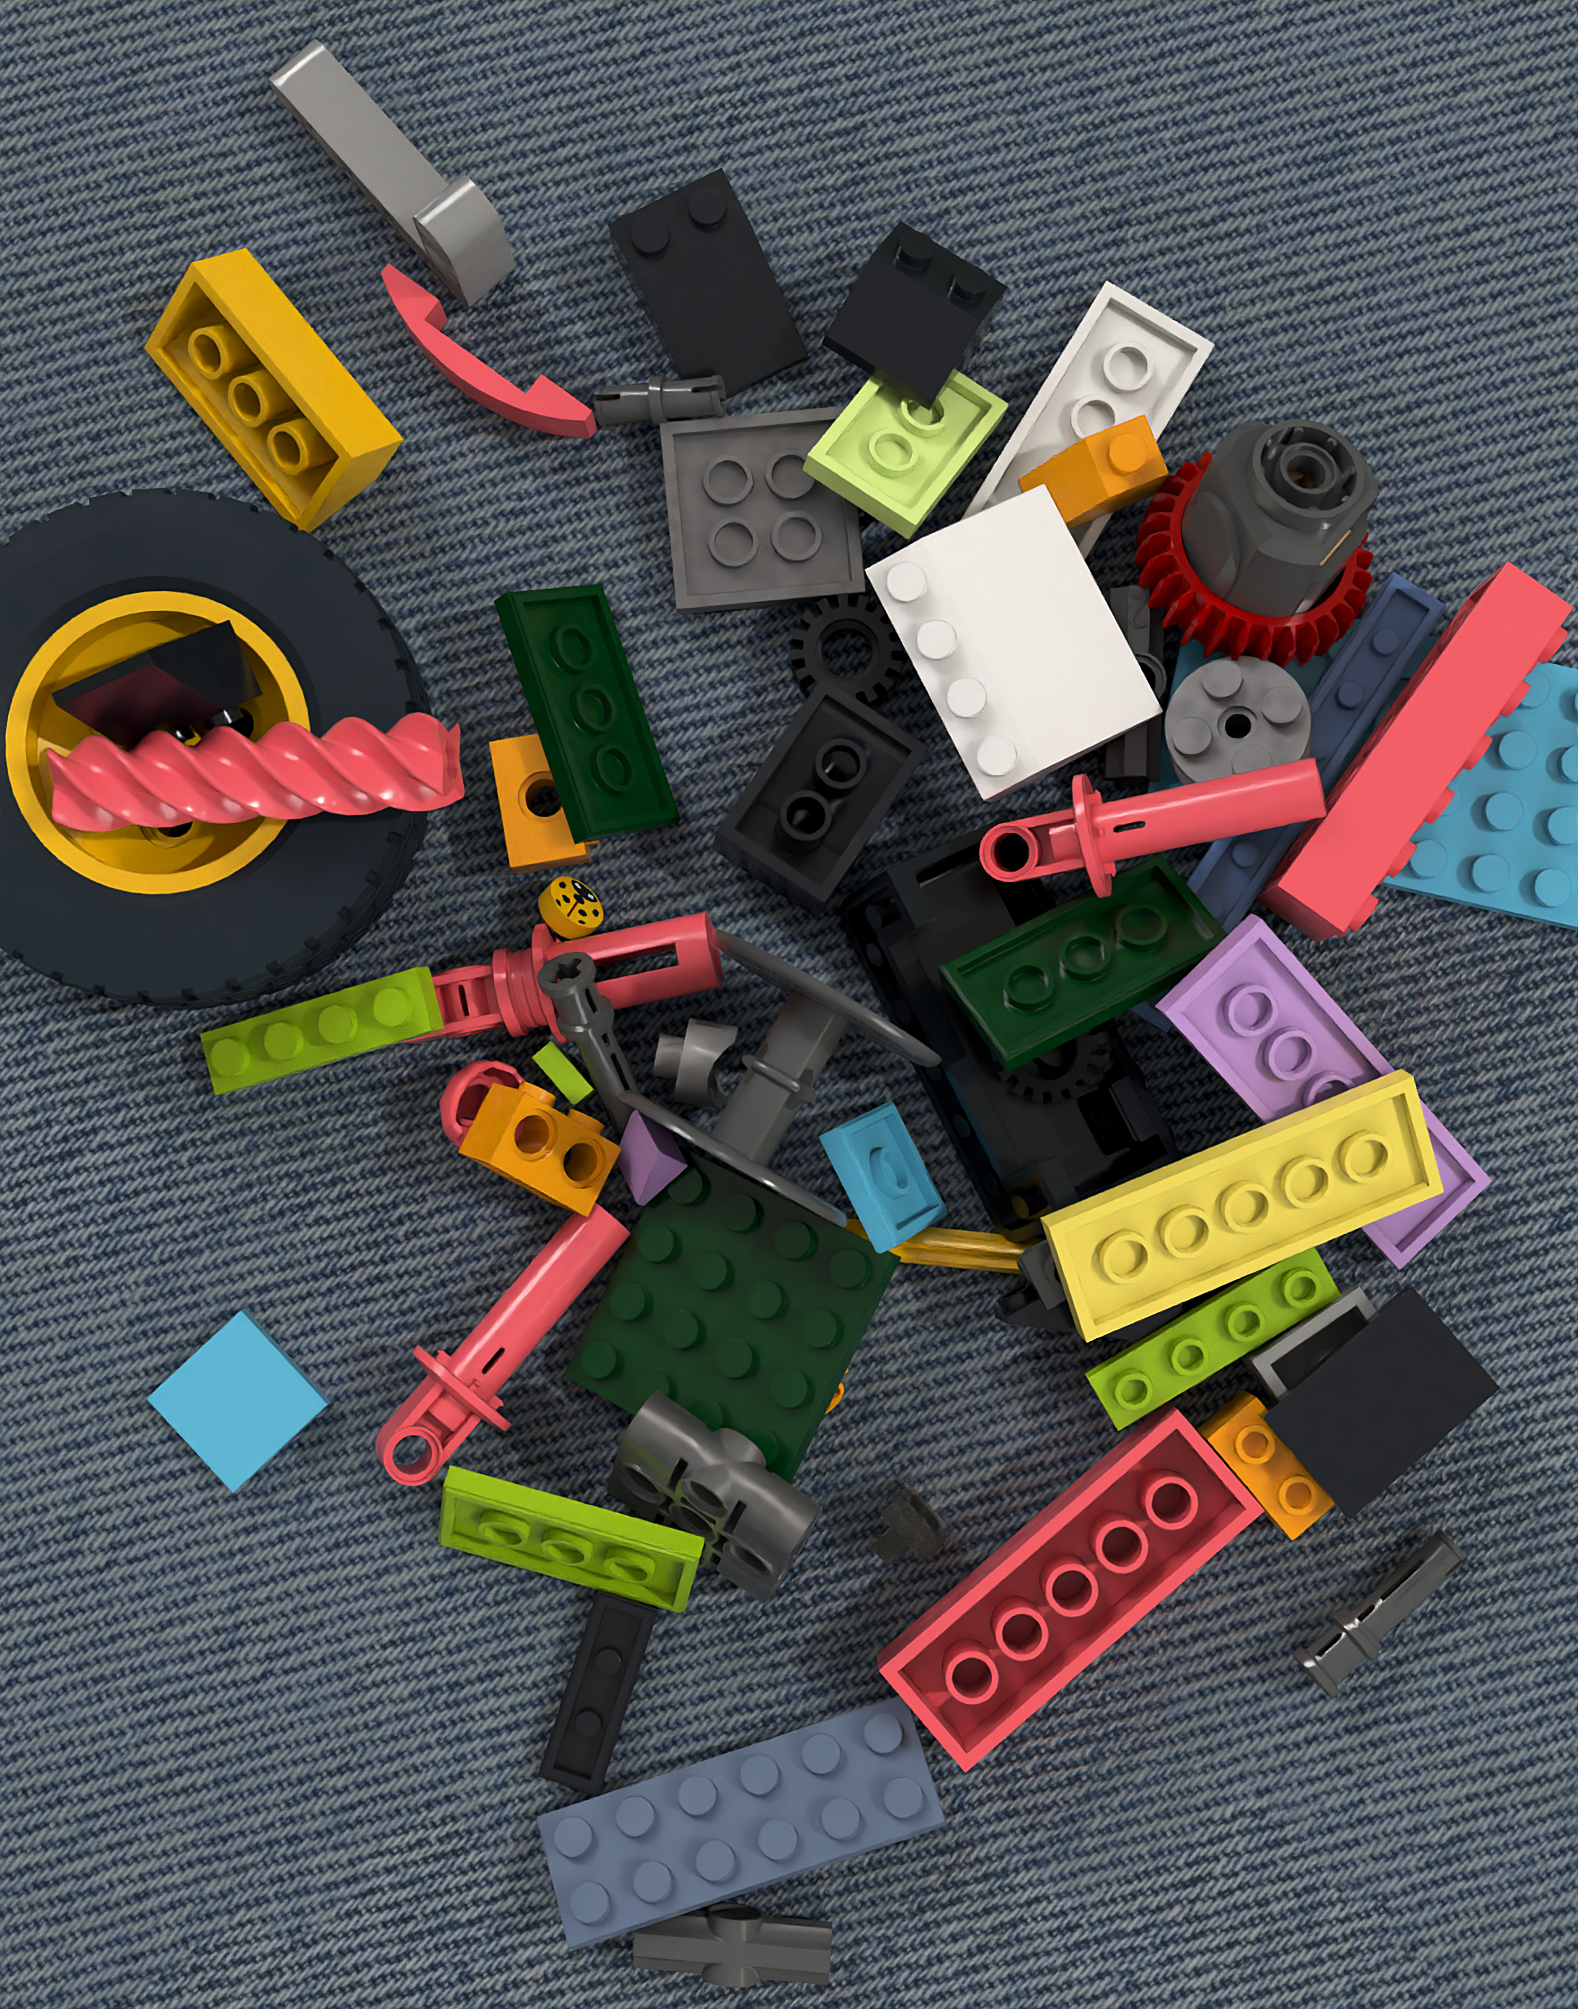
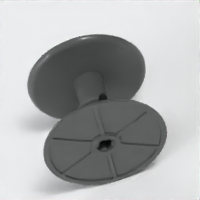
(783, 1071)

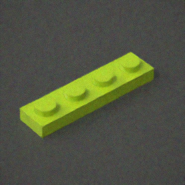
(322, 1030)

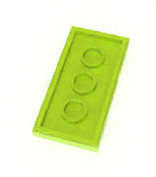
(568, 1539)

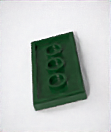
(587, 711)
(1082, 962)

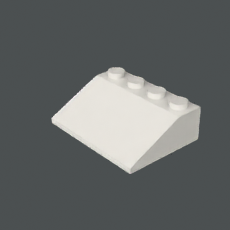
(1013, 642)

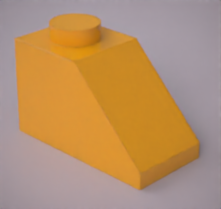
(1102, 472)

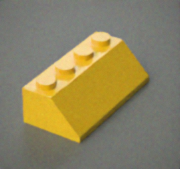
(271, 389)

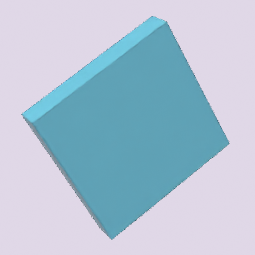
(884, 1176)
(238, 1400)

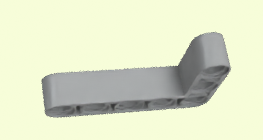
(443, 223)

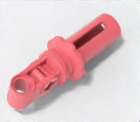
(508, 991)

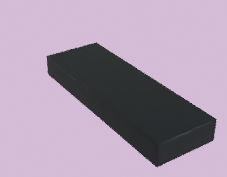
(598, 1692)

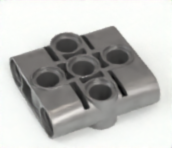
(713, 1488)

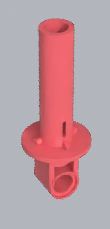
(1174, 818)
(464, 1385)

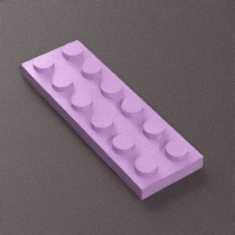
(1290, 1047)

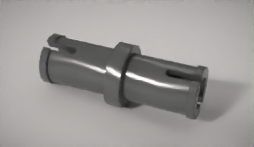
(660, 400)

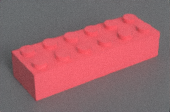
(1415, 753)
(1067, 1585)

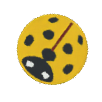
(570, 908)

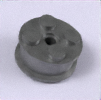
(1232, 699)

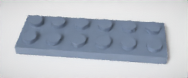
(739, 1822)

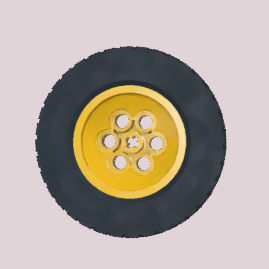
(226, 903)

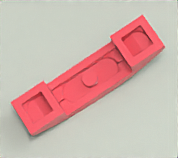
(542, 408)

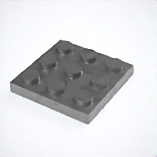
(750, 519)

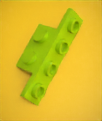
(1211, 1336)

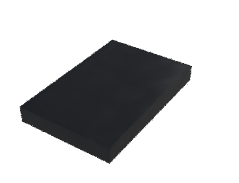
(1379, 1401)

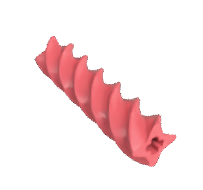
(278, 777)

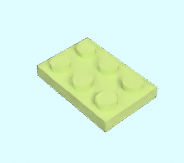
(899, 455)

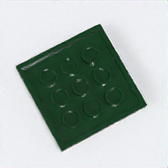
(734, 1311)

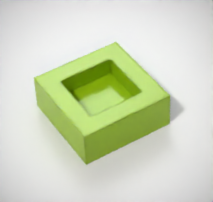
(565, 1074)

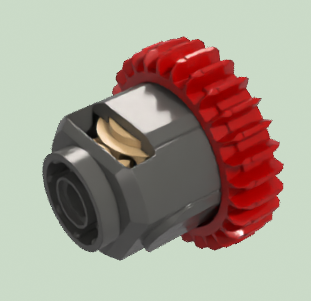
(1262, 543)

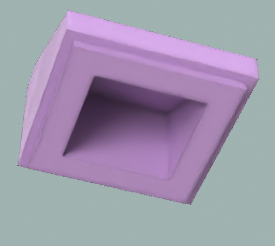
(648, 1157)

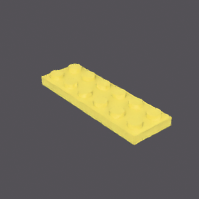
(1243, 1204)

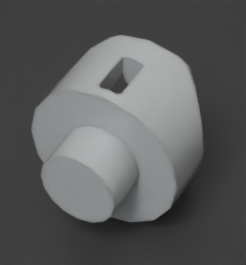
(693, 1062)

